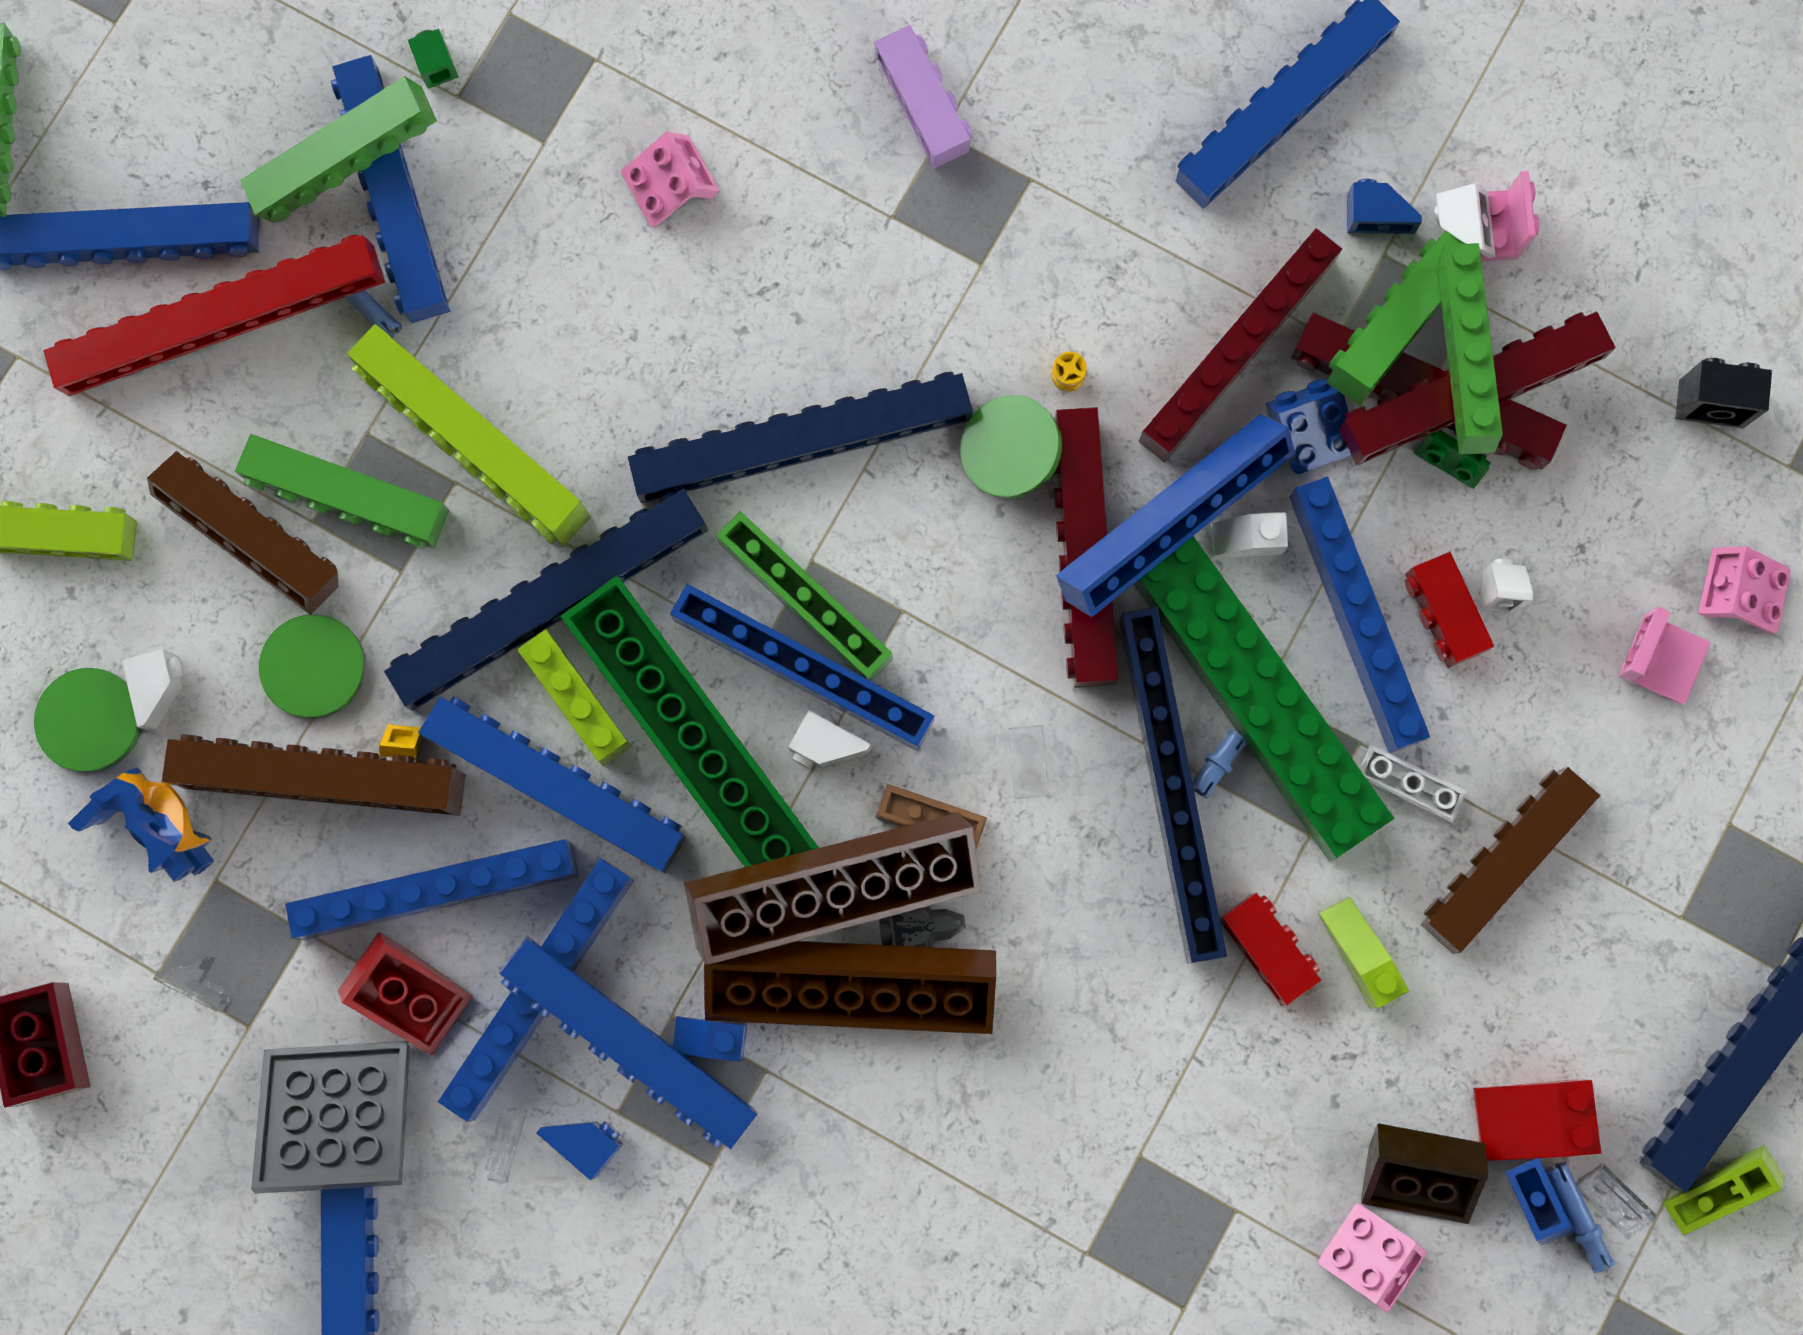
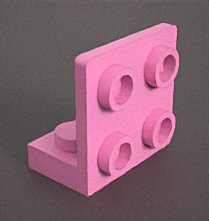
(668, 177)
(1513, 218)
(1745, 587)
(1664, 657)
(1372, 1257)

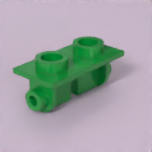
(1440, 451)

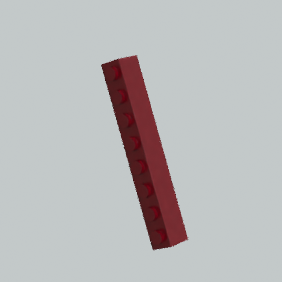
(1240, 345)
(1517, 371)
(1525, 432)
(1081, 527)

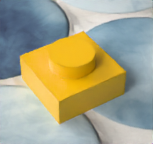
(400, 741)

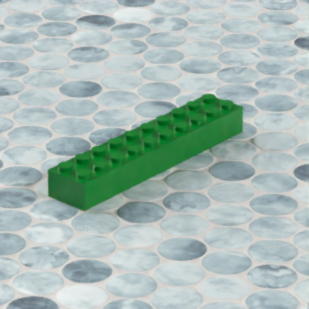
(1263, 700)
(686, 726)

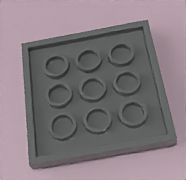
(331, 1117)

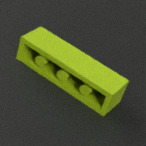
(66, 532)
(574, 698)

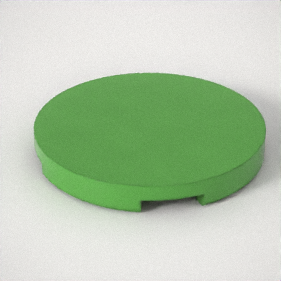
(1010, 446)
(312, 666)
(86, 720)

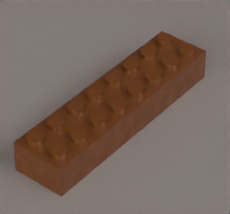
(314, 776)
(832, 887)
(856, 987)

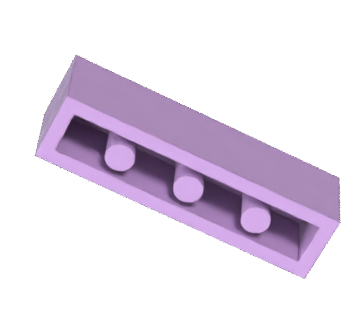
(922, 96)

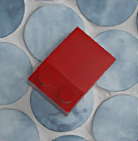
(403, 994)
(1538, 1120)

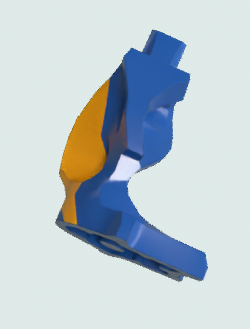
(155, 820)

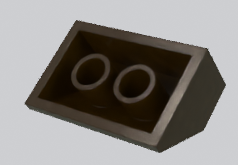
(1424, 1173)

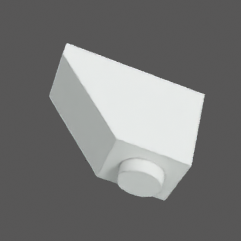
(1467, 216)
(1250, 536)
(1505, 587)
(152, 685)
(825, 743)

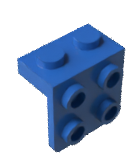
(1313, 423)

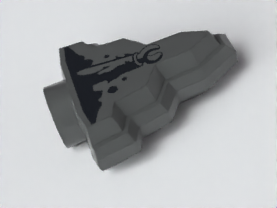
(920, 927)

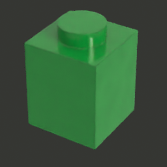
(432, 58)

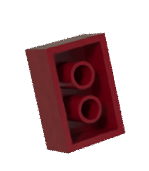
(40, 1045)

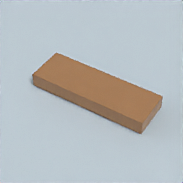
(908, 808)

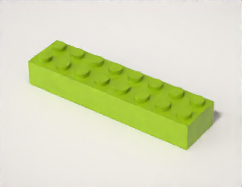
(473, 439)

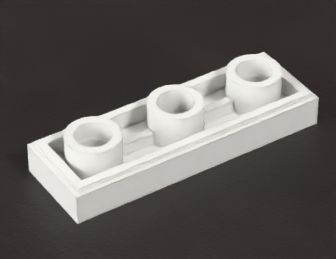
(1430, 794)

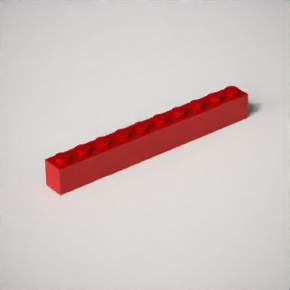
(214, 315)

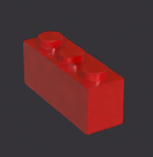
(1448, 610)
(1271, 948)

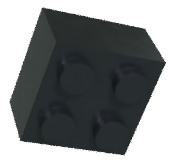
(1724, 393)

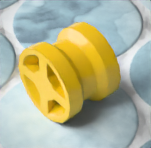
(1071, 364)

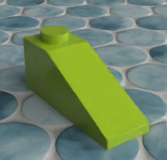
(1363, 954)
(1726, 1190)

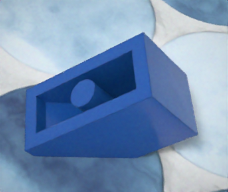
(1379, 210)
(710, 1038)
(585, 1144)
(1539, 1202)

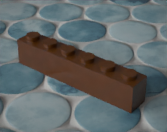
(243, 531)
(1509, 860)

